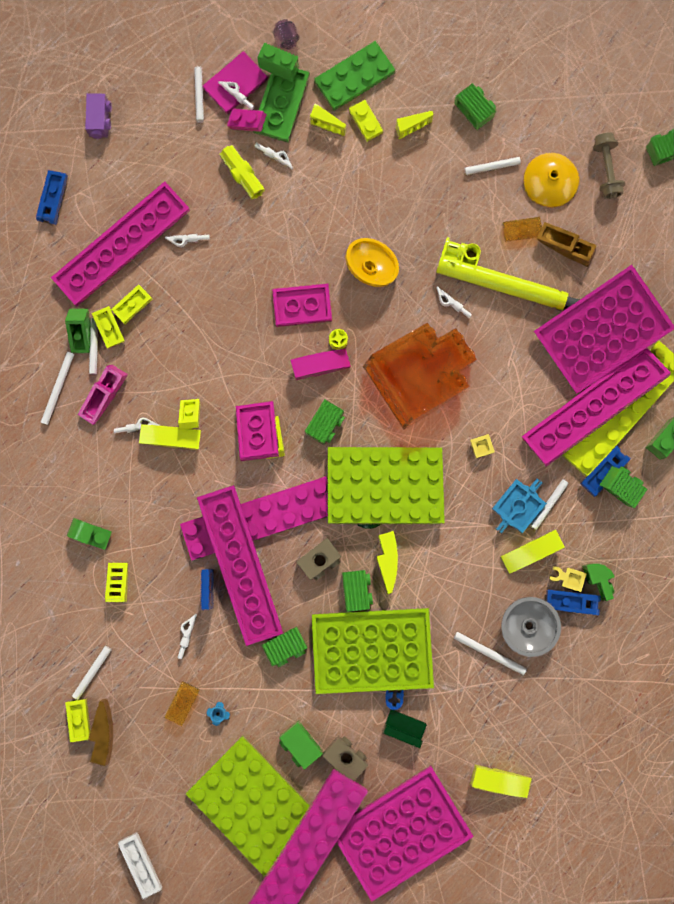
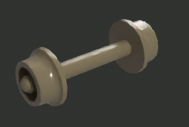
(604, 143)

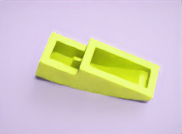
(169, 437)
(532, 551)
(389, 560)
(500, 781)

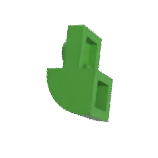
(88, 533)
(599, 575)

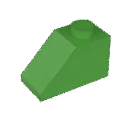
(78, 330)

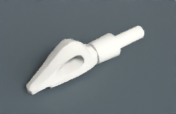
(235, 92)
(275, 155)
(187, 238)
(451, 302)
(134, 427)
(186, 635)

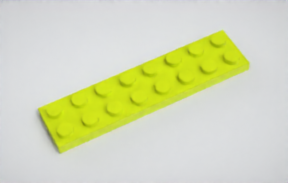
(596, 446)

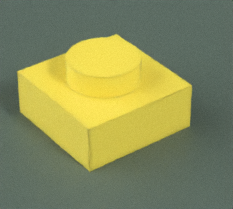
(482, 446)

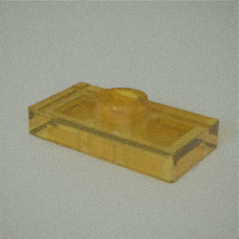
(521, 229)
(182, 703)

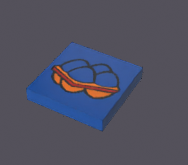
(207, 589)

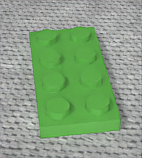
(354, 75)
(282, 105)

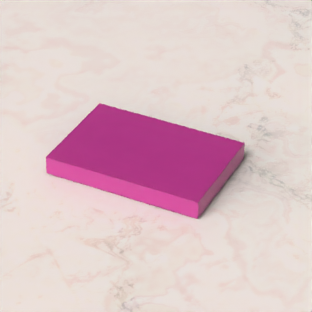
(240, 71)
(302, 305)
(257, 431)

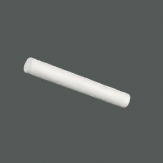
(198, 94)
(492, 166)
(93, 347)
(550, 503)
(91, 673)

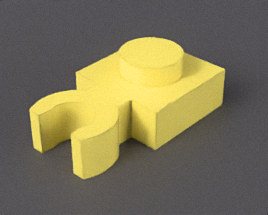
(571, 579)

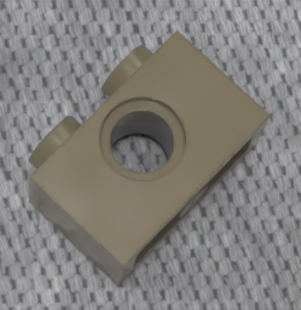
(308, 564)
(350, 769)

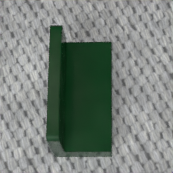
(404, 728)

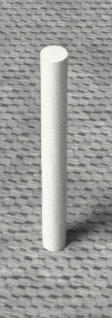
(57, 388)
(490, 653)

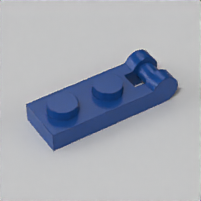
(51, 196)
(593, 480)
(573, 602)

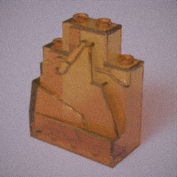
(420, 372)

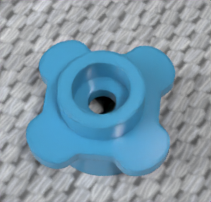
(223, 713)

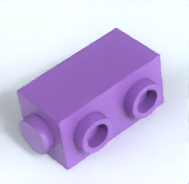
(97, 115)

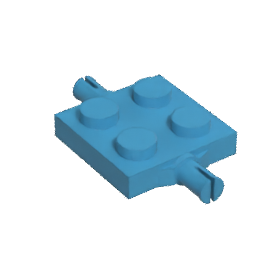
(519, 506)

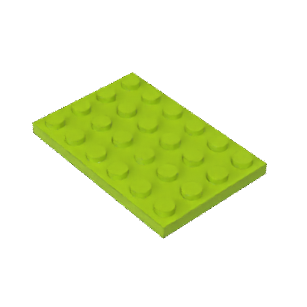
(385, 485)
(372, 651)
(250, 803)

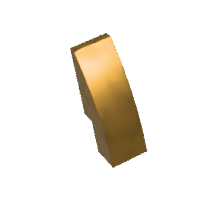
(567, 244)
(102, 734)

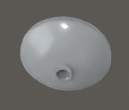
(544, 630)

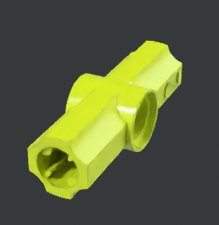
(242, 172)

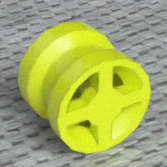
(337, 335)

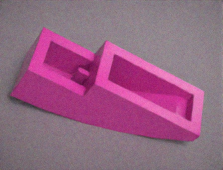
(320, 363)
(102, 394)

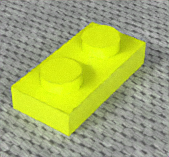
(366, 120)
(132, 304)
(108, 327)
(189, 414)
(78, 720)

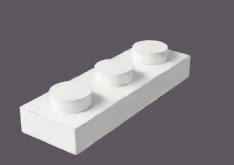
(140, 865)

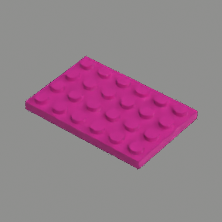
(604, 329)
(402, 833)

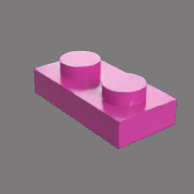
(246, 120)

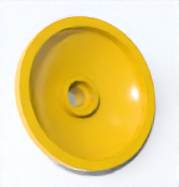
(546, 189)
(372, 262)

